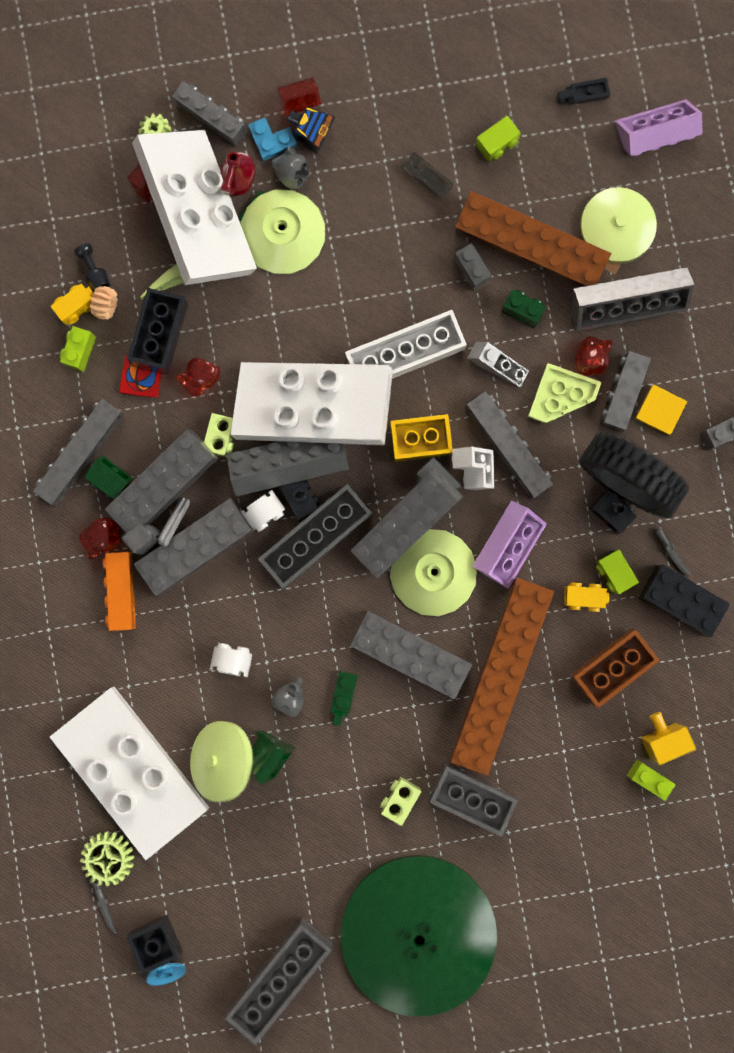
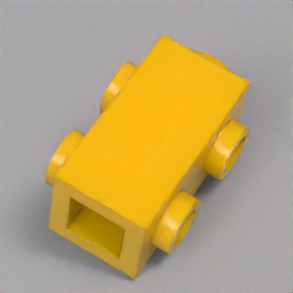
(73, 304)
(592, 597)

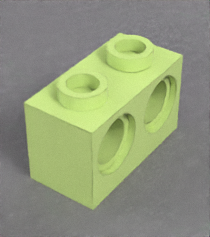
(214, 435)
(404, 802)

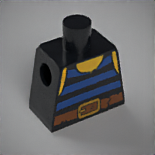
(311, 127)

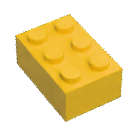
(421, 438)

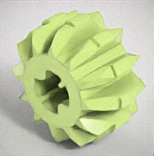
(154, 123)

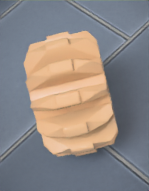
(103, 302)

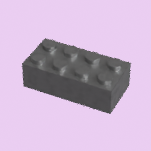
(473, 799)

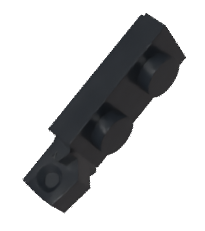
(584, 92)

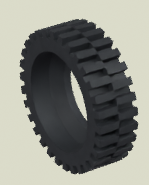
(634, 474)

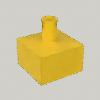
(667, 741)

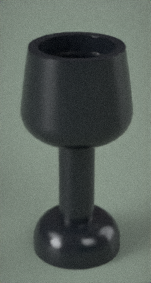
(96, 276)

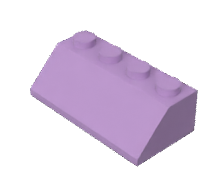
(659, 127)
(509, 544)

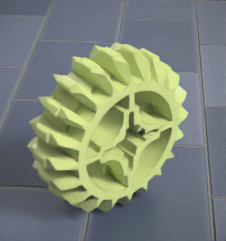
(91, 861)

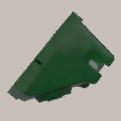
(269, 756)

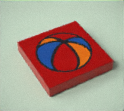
(139, 381)

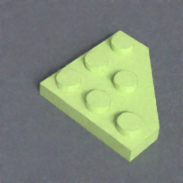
(561, 393)

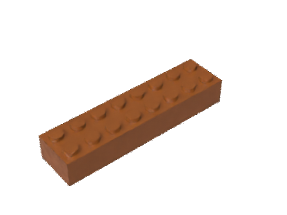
(532, 240)

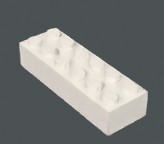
(413, 345)

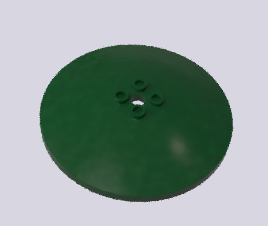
(409, 900)

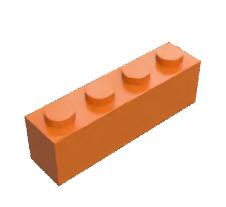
(120, 591)

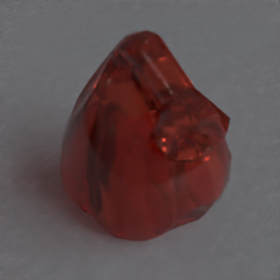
(593, 356)
(199, 376)
(100, 536)

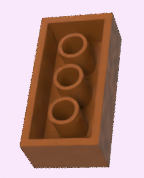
(614, 668)

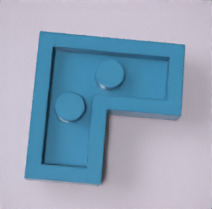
(268, 143)

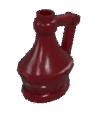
(237, 173)

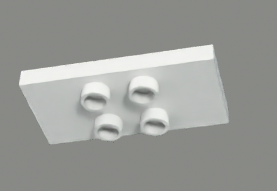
(192, 207)
(312, 403)
(129, 772)

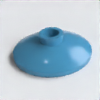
(166, 974)

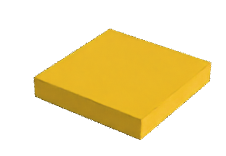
(661, 410)

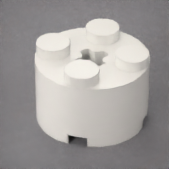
(262, 511)
(230, 660)

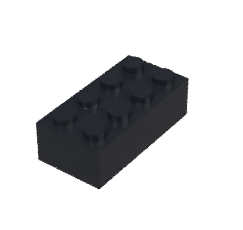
(157, 331)
(684, 600)

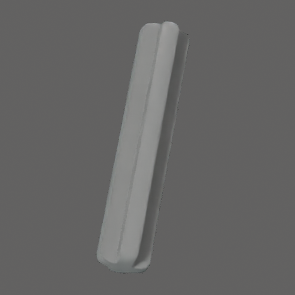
(173, 522)

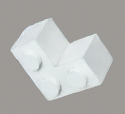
(477, 467)

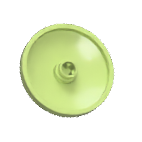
(619, 223)
(221, 761)

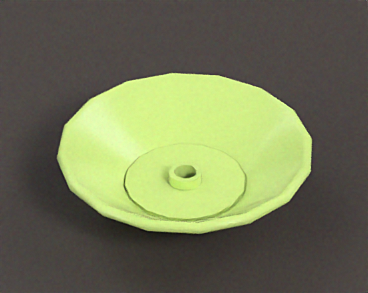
(285, 249)
(438, 593)

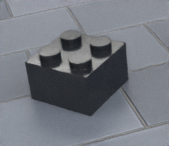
(154, 944)

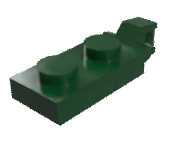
(343, 696)

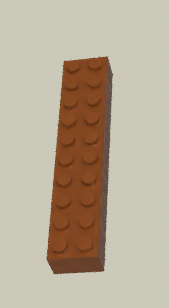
(501, 676)

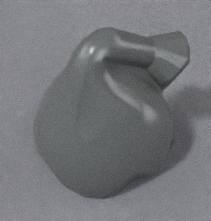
(291, 168)
(289, 698)

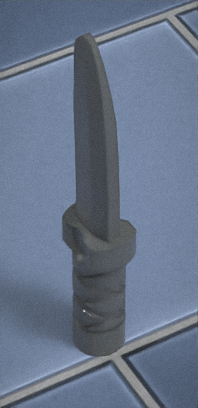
(668, 547)
(102, 903)

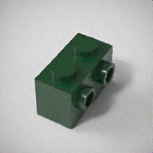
(523, 308)
(108, 477)

